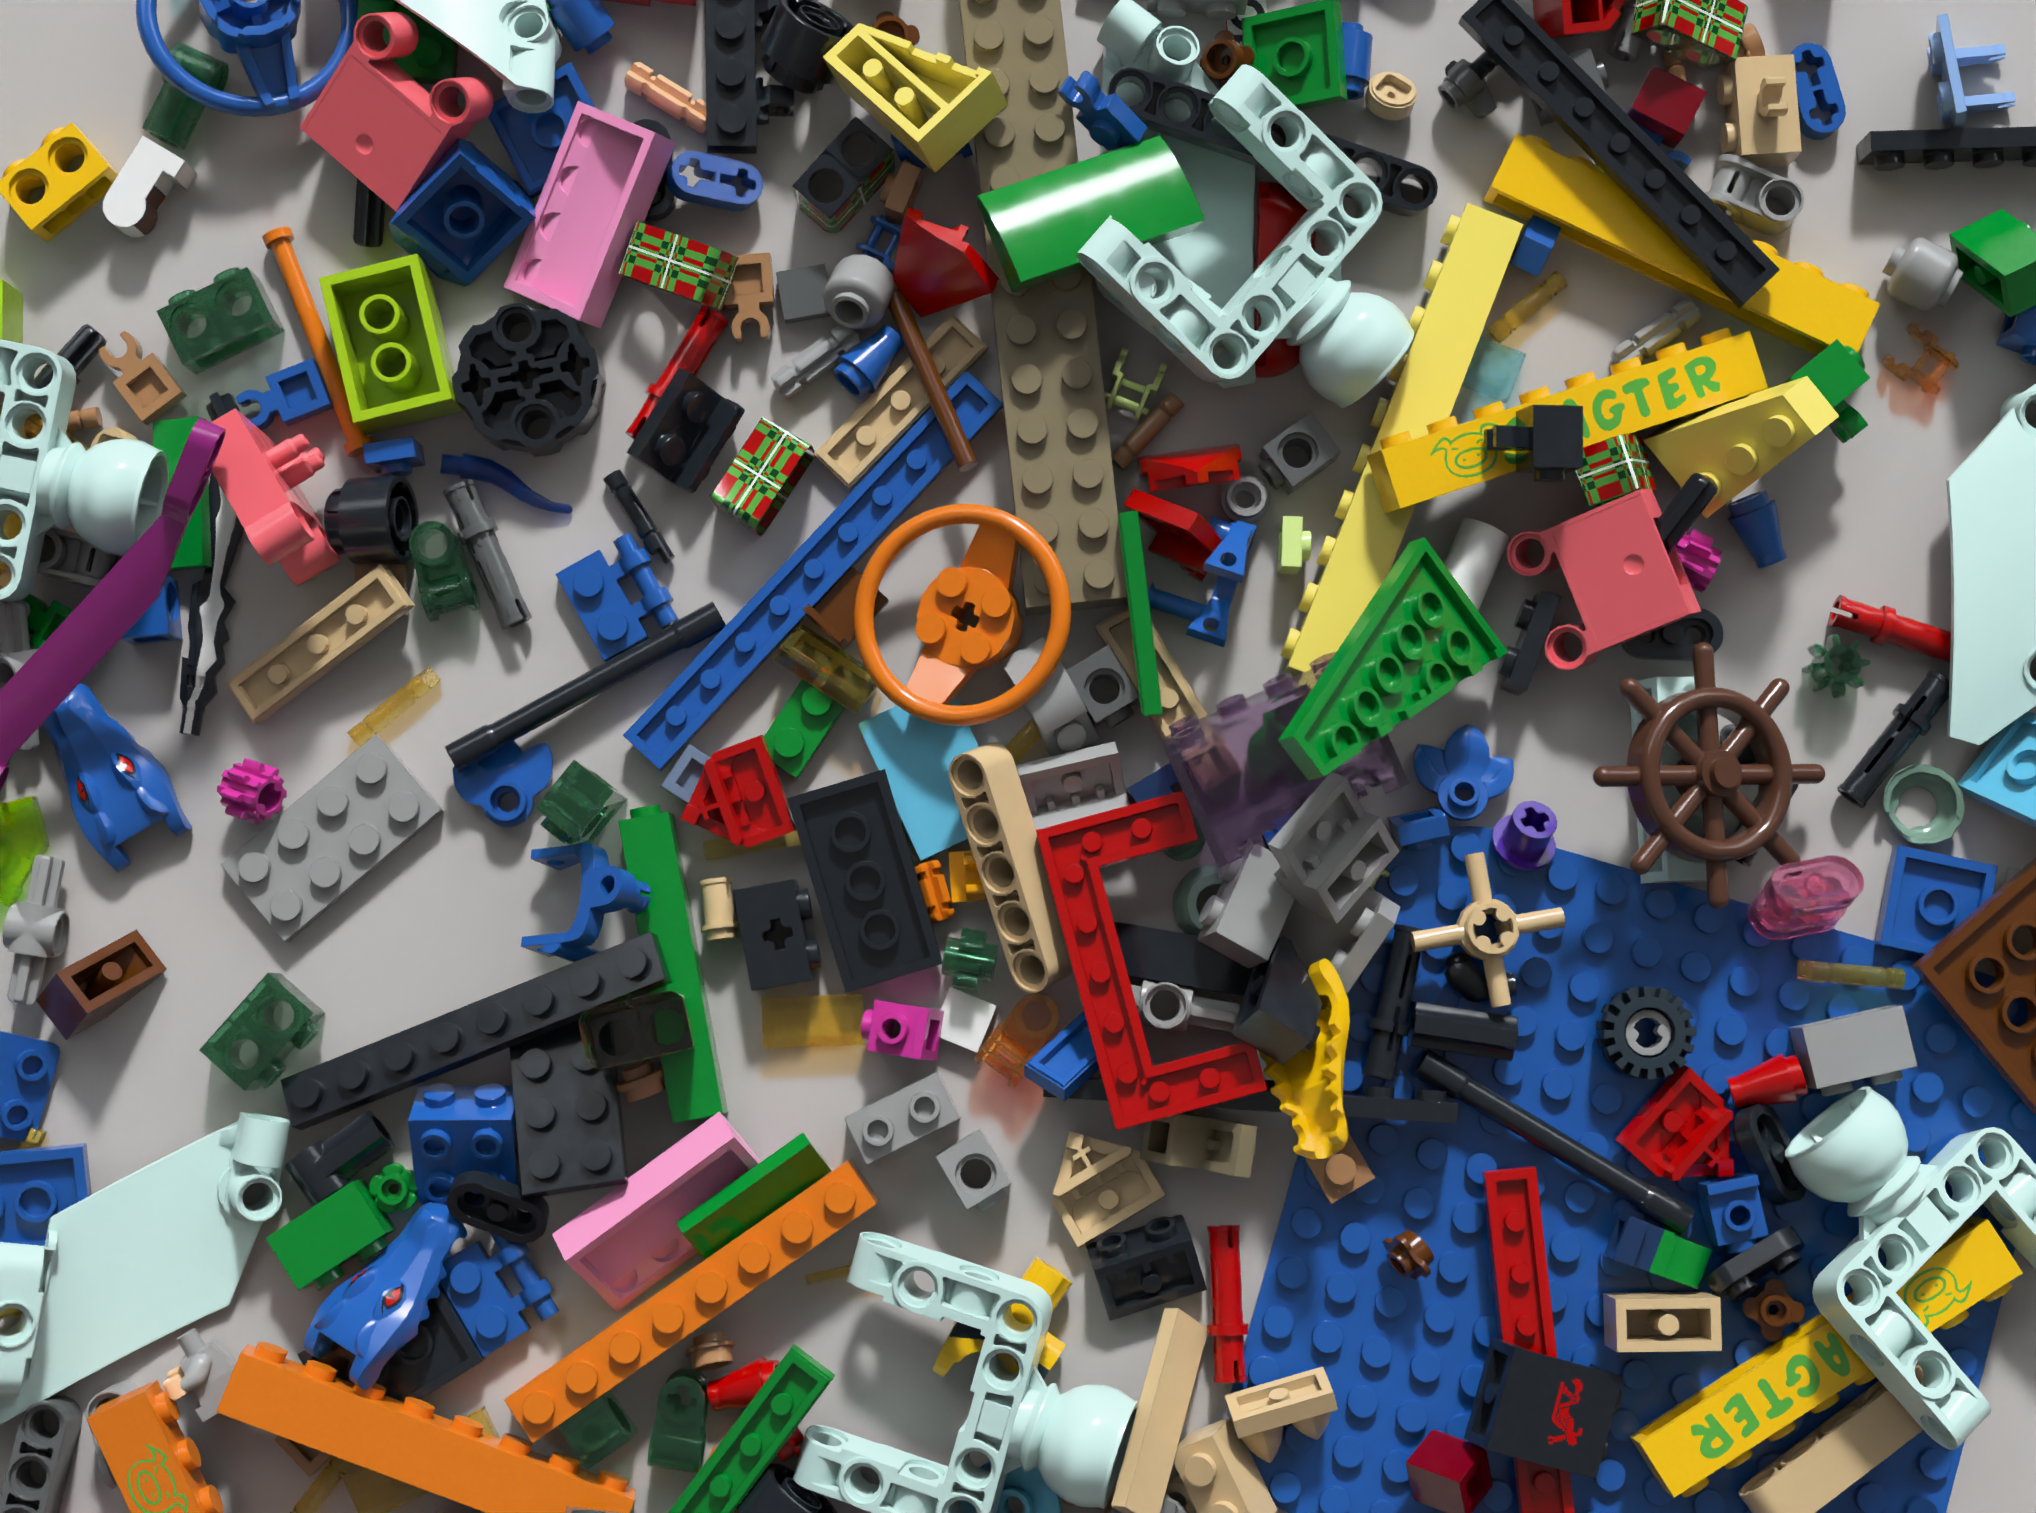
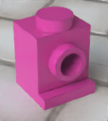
(918, 1033)

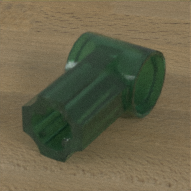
(173, 113)

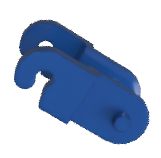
(868, 248)

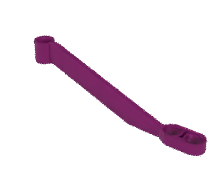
(110, 606)

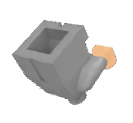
(202, 1371)

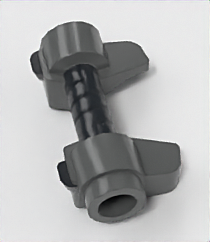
(1467, 85)

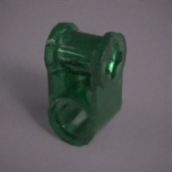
(442, 574)
(680, 1429)

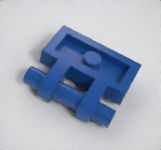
(604, 605)
(484, 1299)

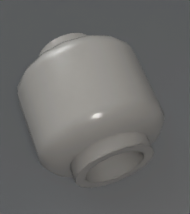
(1922, 274)
(858, 291)

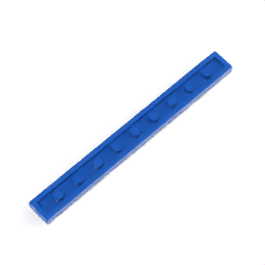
(807, 577)

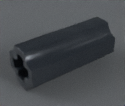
(1463, 1031)

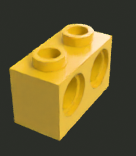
(66, 193)

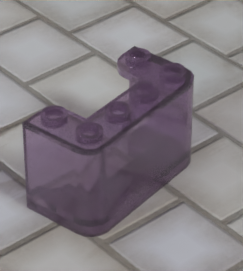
(1243, 777)

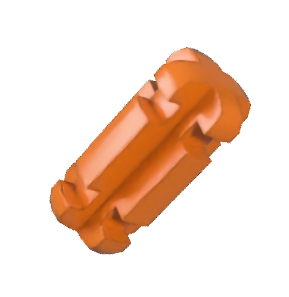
(935, 891)

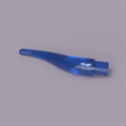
(489, 471)

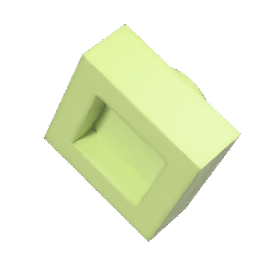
(1293, 545)

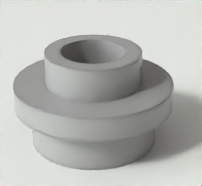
(1252, 485)

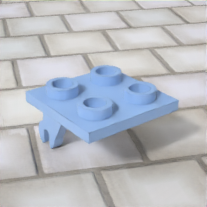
(1945, 61)

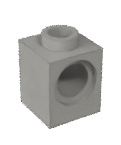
(974, 1147)

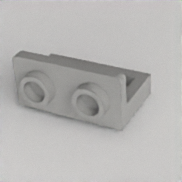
(1073, 785)

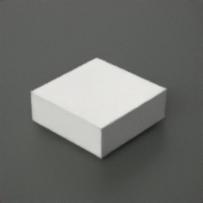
(965, 1019)

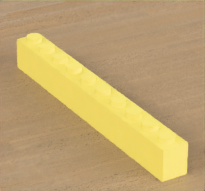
(1423, 393)

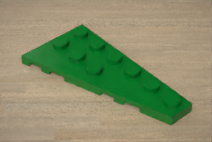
(1396, 661)

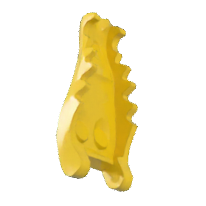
(1313, 1081)

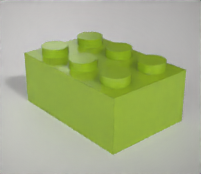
(390, 344)

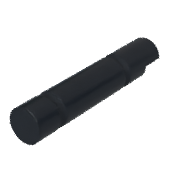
(638, 516)

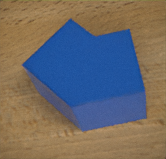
(1535, 245)

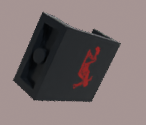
(1544, 1409)

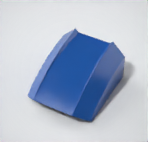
(462, 214)

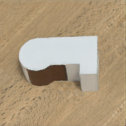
(143, 186)

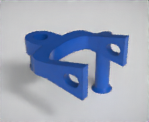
(1233, 553)
(602, 892)

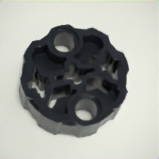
(507, 404)

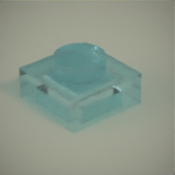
(1493, 370)

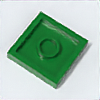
(1301, 51)

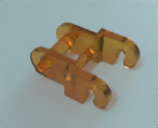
(1945, 360)

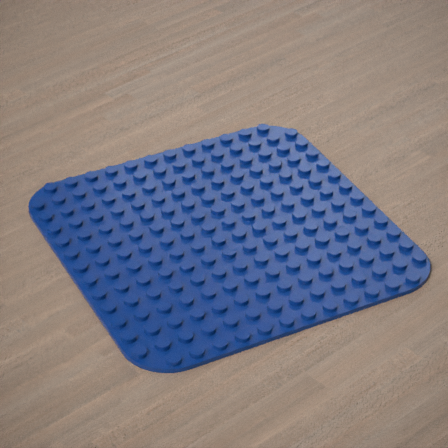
(1414, 1350)

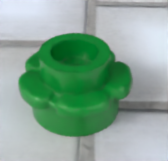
(380, 1188)

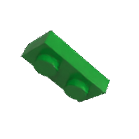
(801, 728)

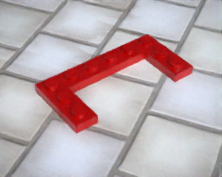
(1132, 1084)

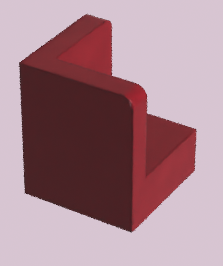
(1666, 105)
(1449, 1473)

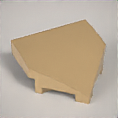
(1101, 1187)

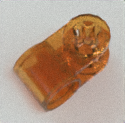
(1017, 1040)

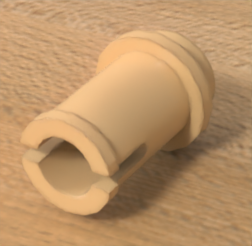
(718, 910)

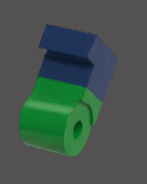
(1657, 1251)

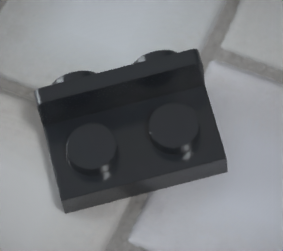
(686, 431)
(1146, 1266)

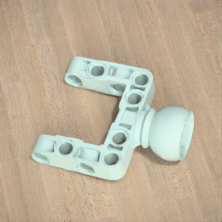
(1342, 336)
(47, 480)
(1860, 1158)
(1013, 1416)

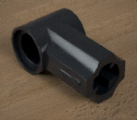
(331, 1164)

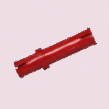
(689, 356)
(1885, 626)
(1226, 1304)

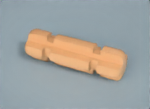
(667, 96)

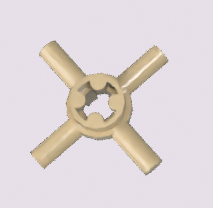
(1507, 926)

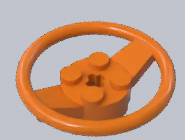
(980, 582)

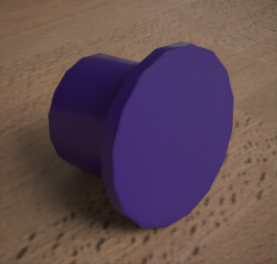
(1526, 836)

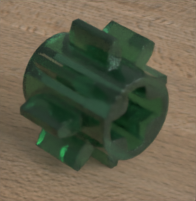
(1849, 667)
(969, 959)

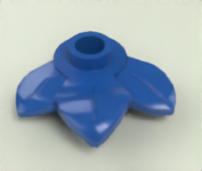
(1463, 765)
(505, 773)

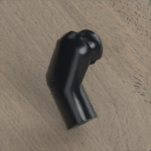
(1469, 980)

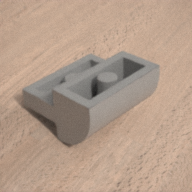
(1331, 850)

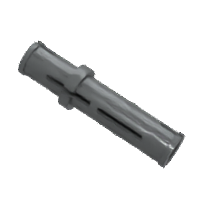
(483, 545)

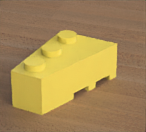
(914, 94)
(1742, 438)

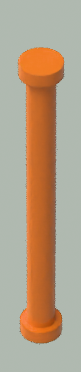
(280, 242)

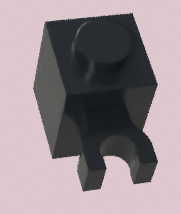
(1545, 441)

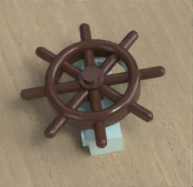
(1684, 777)

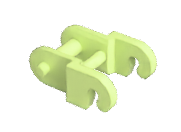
(1118, 376)

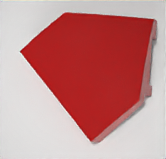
(938, 267)
(1191, 467)
(1181, 533)
(741, 796)
(1681, 1130)

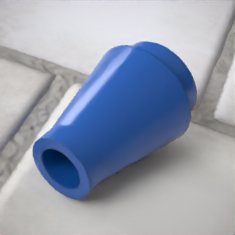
(866, 364)
(1758, 527)

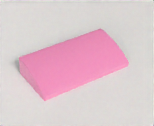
(588, 214)
(632, 1231)

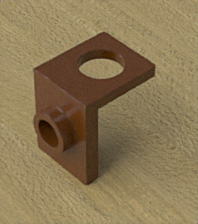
(836, 610)

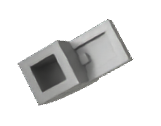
(1056, 707)

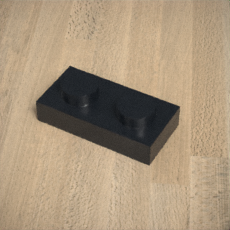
(1520, 661)

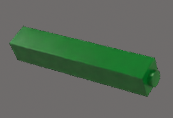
(655, 858)

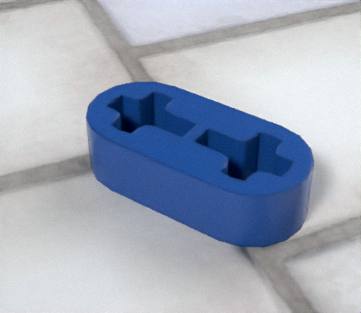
(1824, 88)
(717, 170)

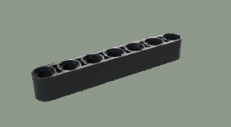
(1198, 131)

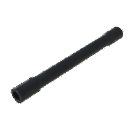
(492, 737)
(1647, 1198)

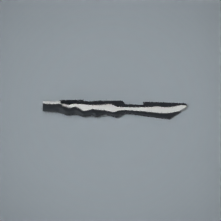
(207, 614)

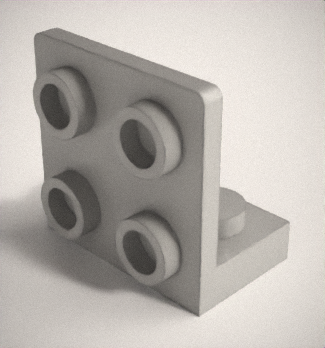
(1344, 944)

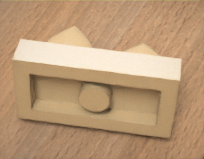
(1264, 1409)

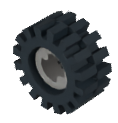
(1620, 1037)

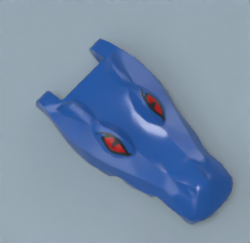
(110, 777)
(388, 1297)

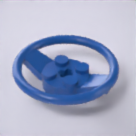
(262, 40)

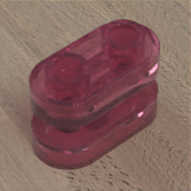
(1805, 897)

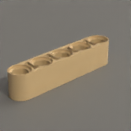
(1010, 865)
(1833, 1454)

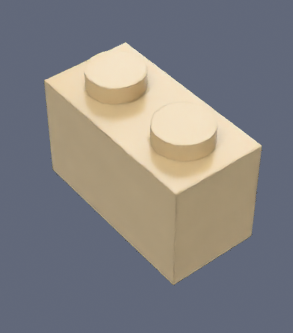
(1662, 1322)

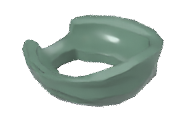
(1948, 802)
(1187, 893)

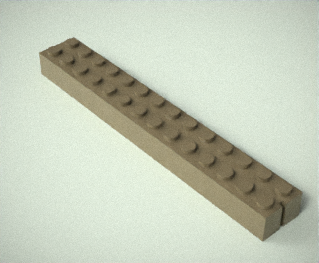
(1050, 329)

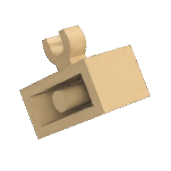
(1760, 110)
(1219, 1473)

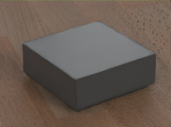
(802, 293)

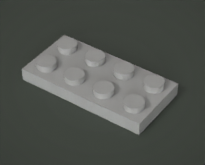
(332, 838)

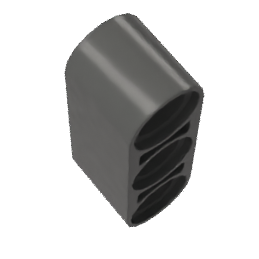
(53, 1451)

